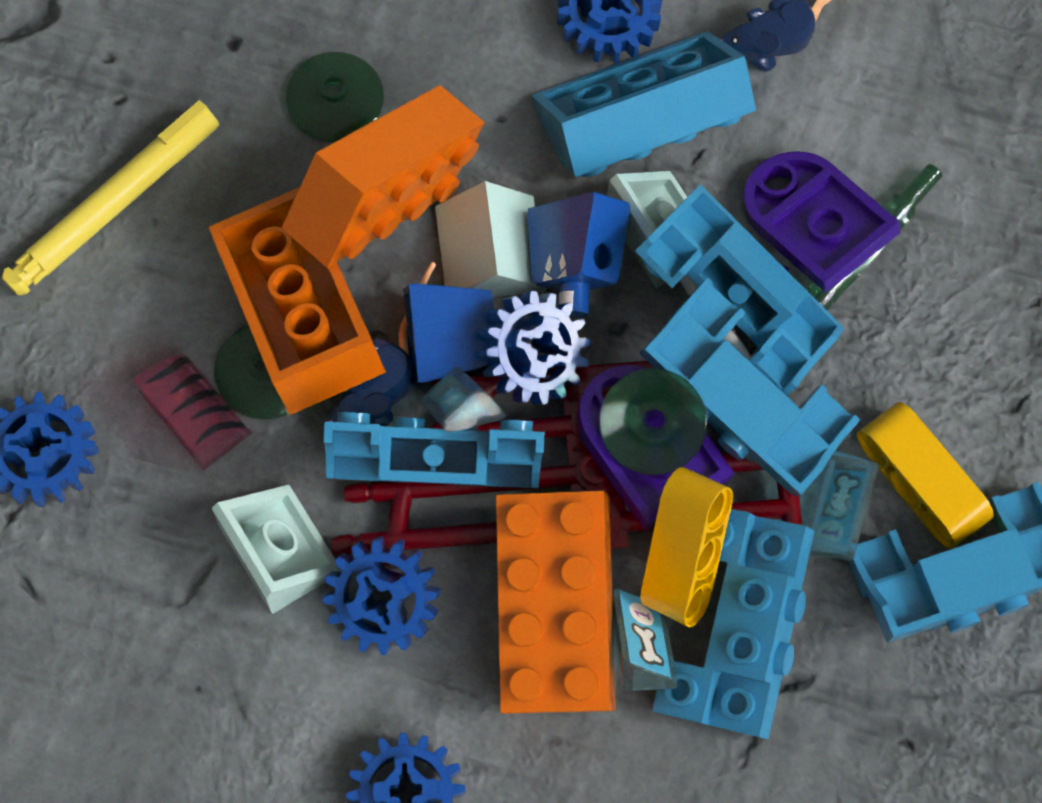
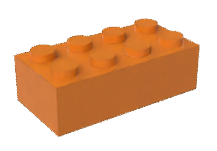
(382, 176)
(295, 308)
(555, 603)

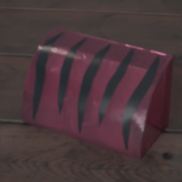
(191, 409)

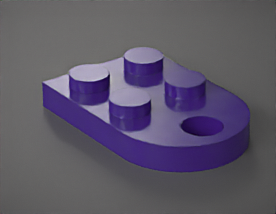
(819, 218)
(638, 490)

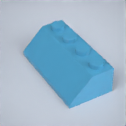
(645, 103)

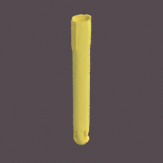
(111, 198)

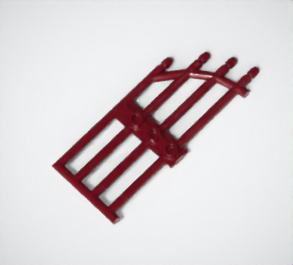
(581, 474)

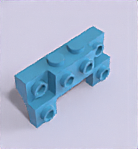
(780, 313)
(741, 401)
(432, 455)
(959, 582)
(750, 629)

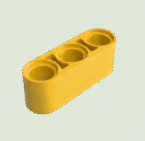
(925, 475)
(686, 546)

